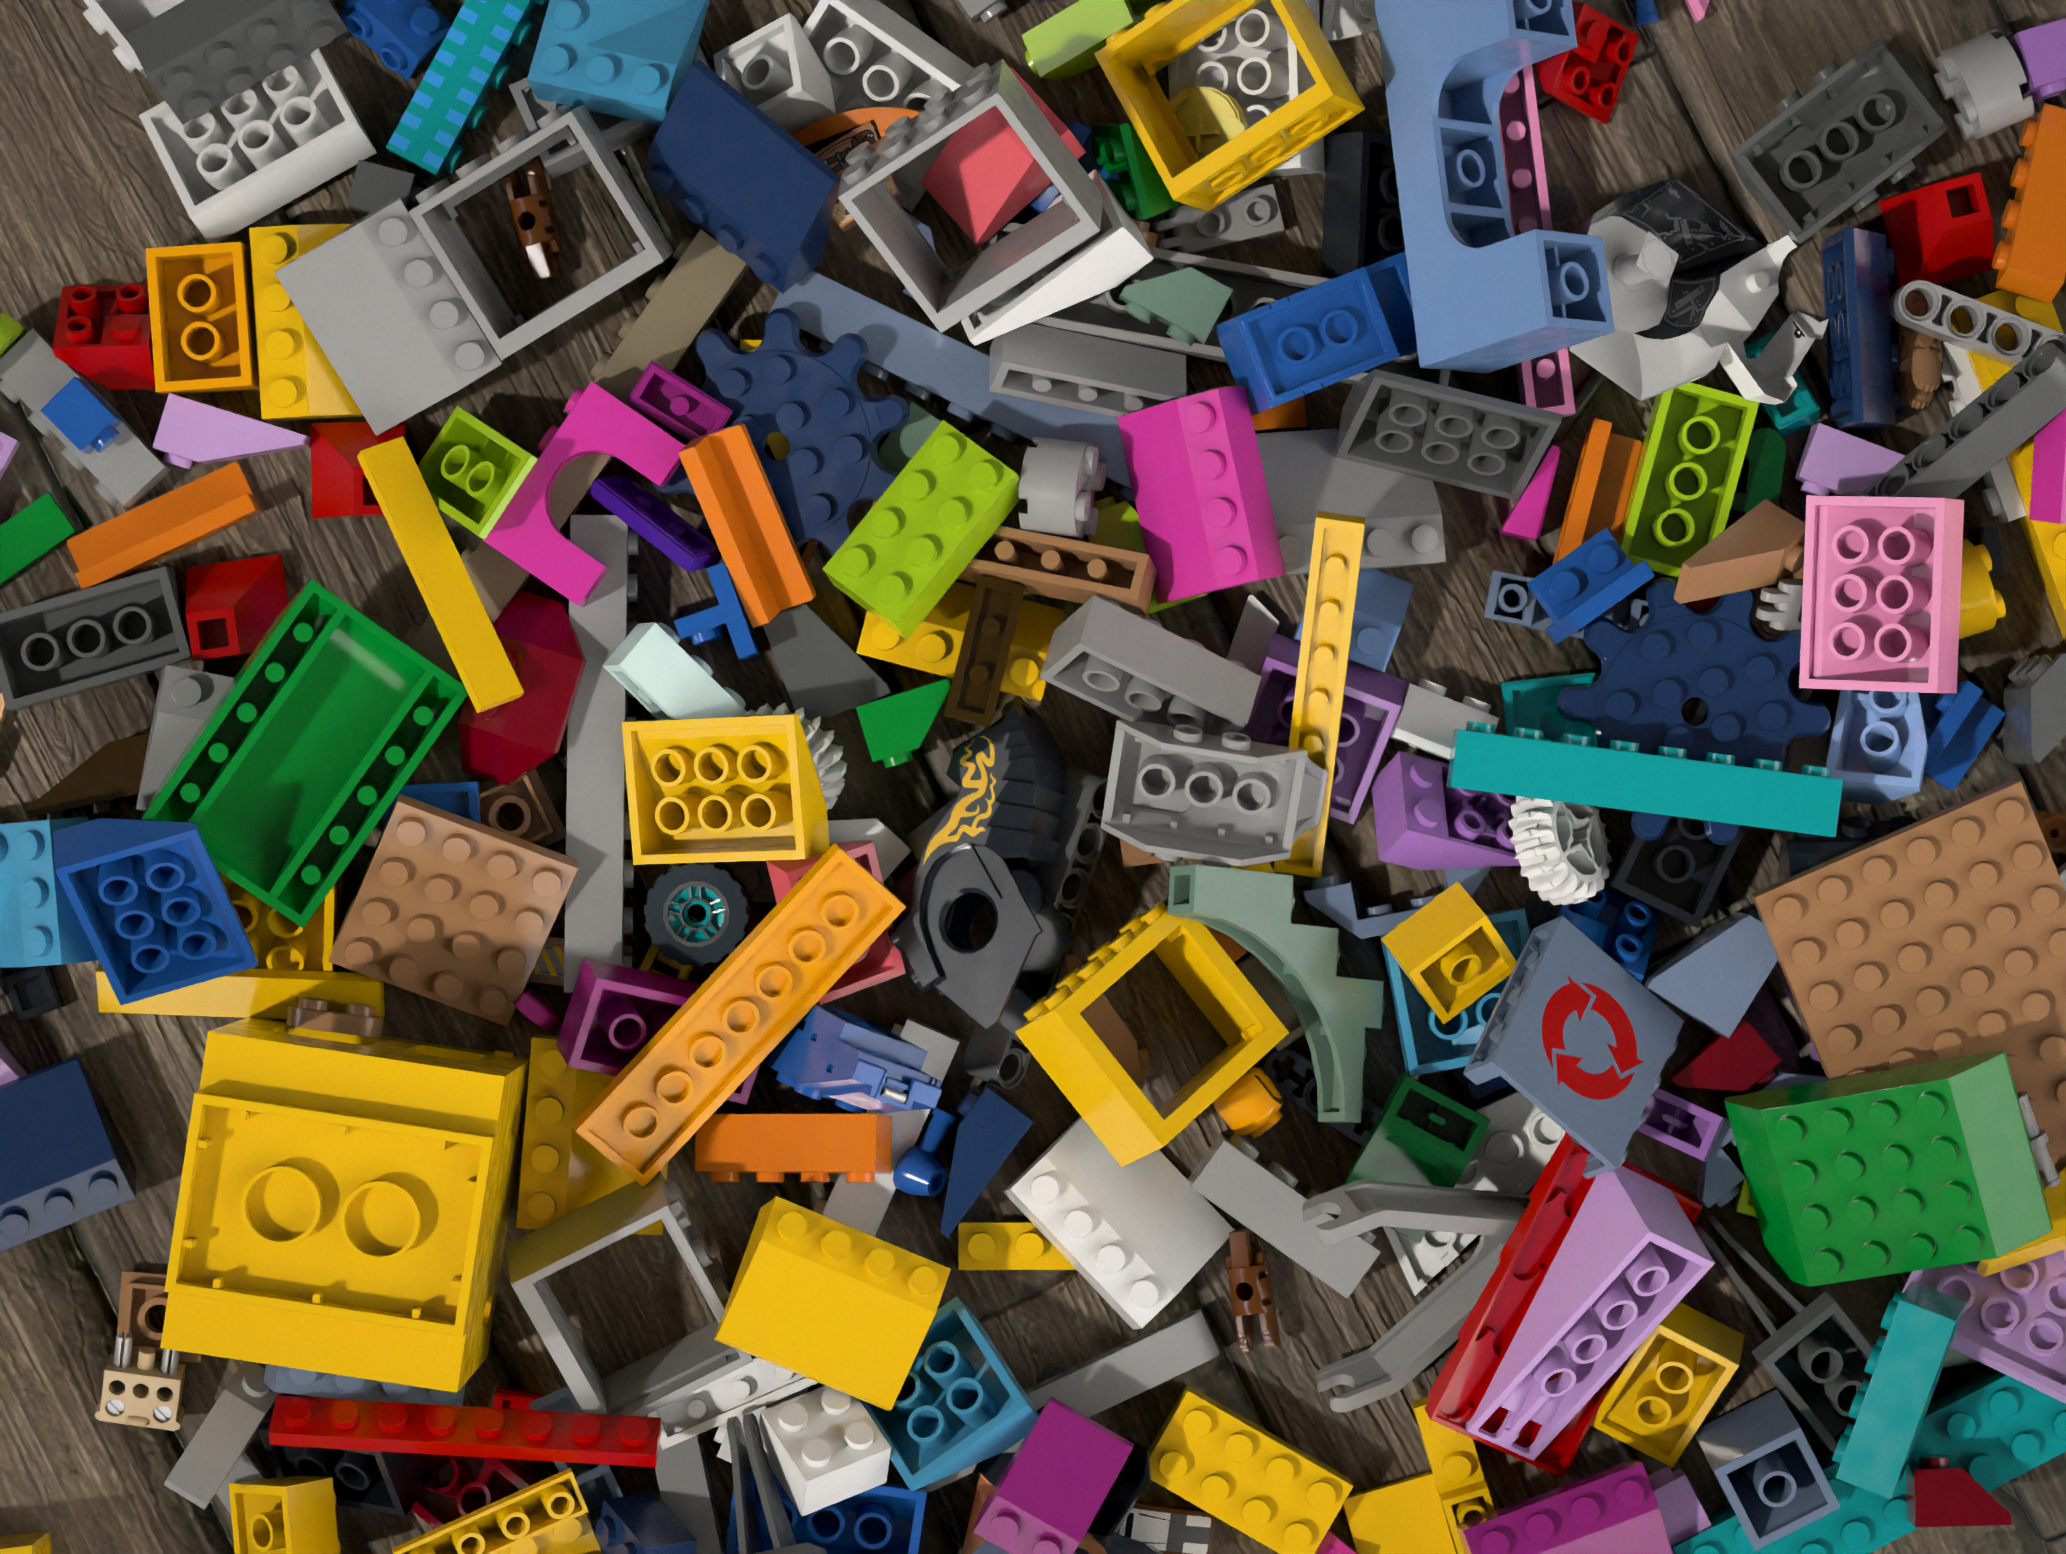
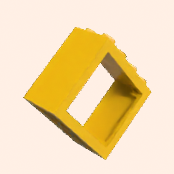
(1176, 27)
(1093, 1076)

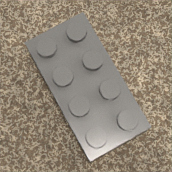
(1147, 671)
(1272, 1208)

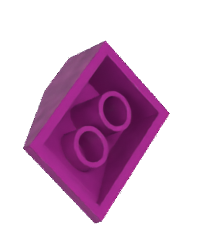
(1053, 1484)

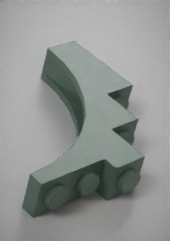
(1303, 959)

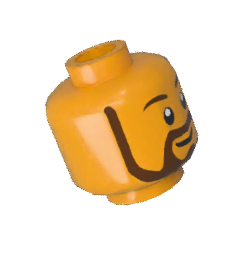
(1250, 1104)

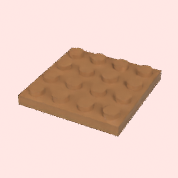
(453, 910)

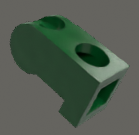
(1761, 471)

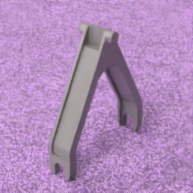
(1439, 1317)

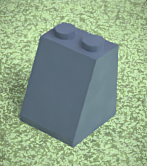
(1716, 972)
(1766, 1469)

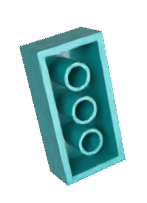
(1901, 1387)

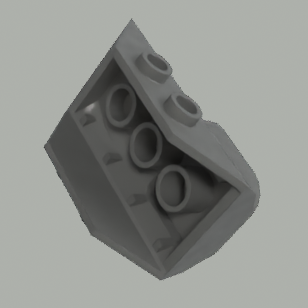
(1840, 140)

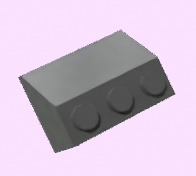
(2034, 707)

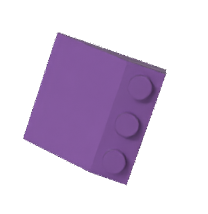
(1367, 720)

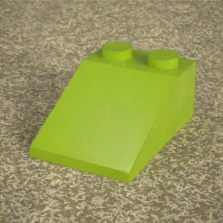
(473, 471)

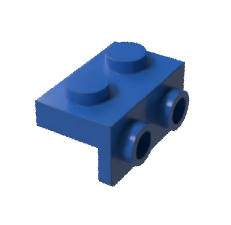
(397, 30)

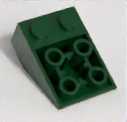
(1419, 1140)

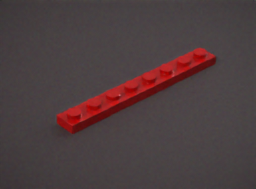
(465, 1431)

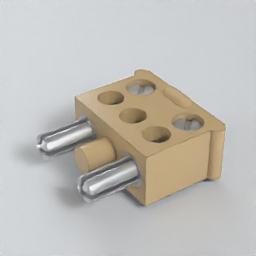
(142, 1388)

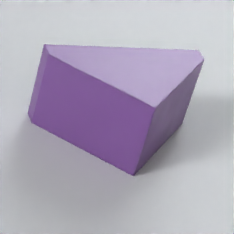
(1680, 1124)

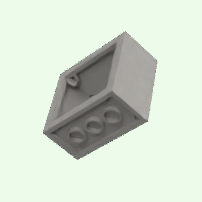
(438, 225)
(955, 294)

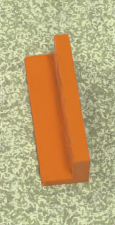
(1599, 487)
(747, 523)
(163, 526)

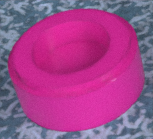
(537, 1010)

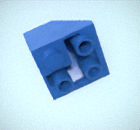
(1616, 926)

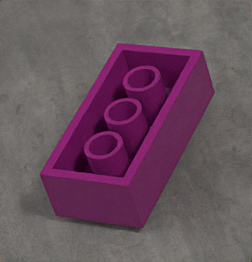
(618, 1013)

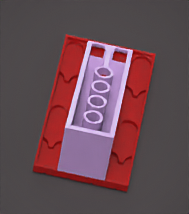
(1568, 1306)

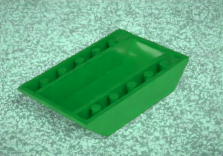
(307, 750)
(1890, 1170)

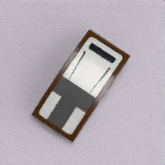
(1170, 1528)

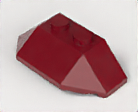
(549, 666)

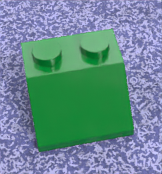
(901, 722)

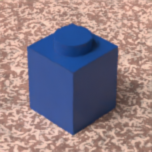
(83, 416)

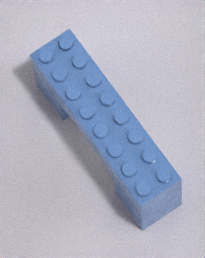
(1474, 284)

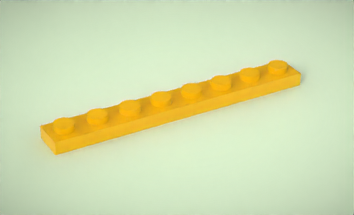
(1324, 667)

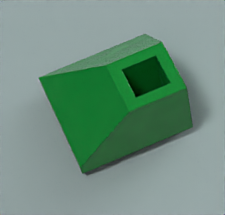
(1130, 171)

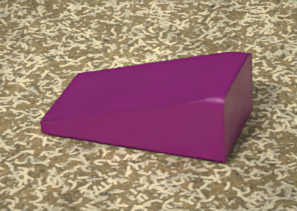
(678, 402)

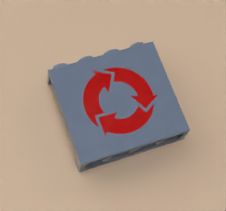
(1578, 1041)

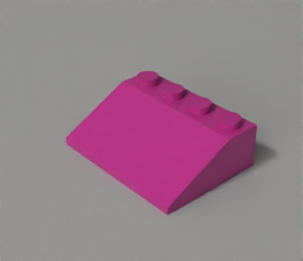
(1201, 493)

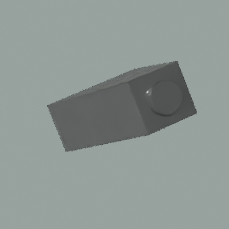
(820, 666)

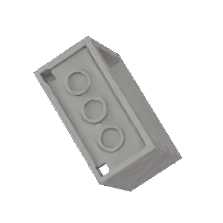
(661, 1375)

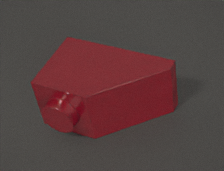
(1728, 1062)
(1947, 1496)

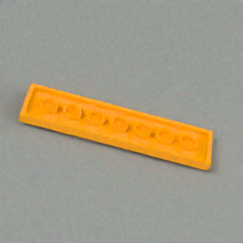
(738, 1015)

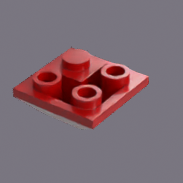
(1594, 71)
(1940, 231)
(107, 334)
(336, 474)
(233, 605)

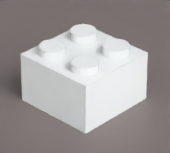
(823, 1448)

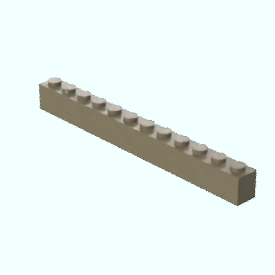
(666, 332)

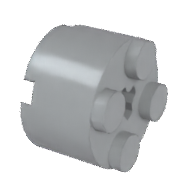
(1984, 84)
(1061, 487)

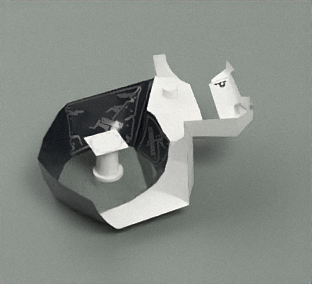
(1688, 318)

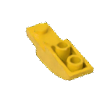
(1455, 1472)

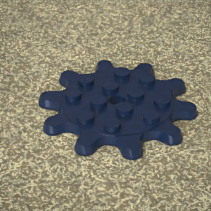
(819, 410)
(1701, 656)

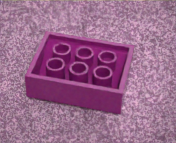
(1591, 1515)

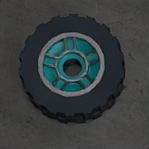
(673, 927)

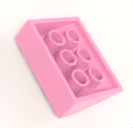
(1881, 593)

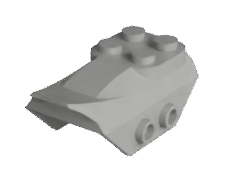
(1209, 795)

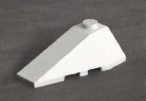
(1075, 276)

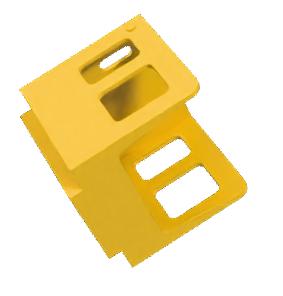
(344, 1203)

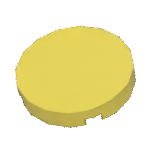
(1208, 117)

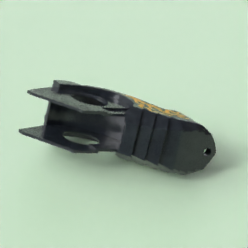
(982, 853)

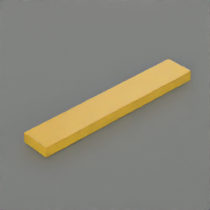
(440, 574)
(251, 994)

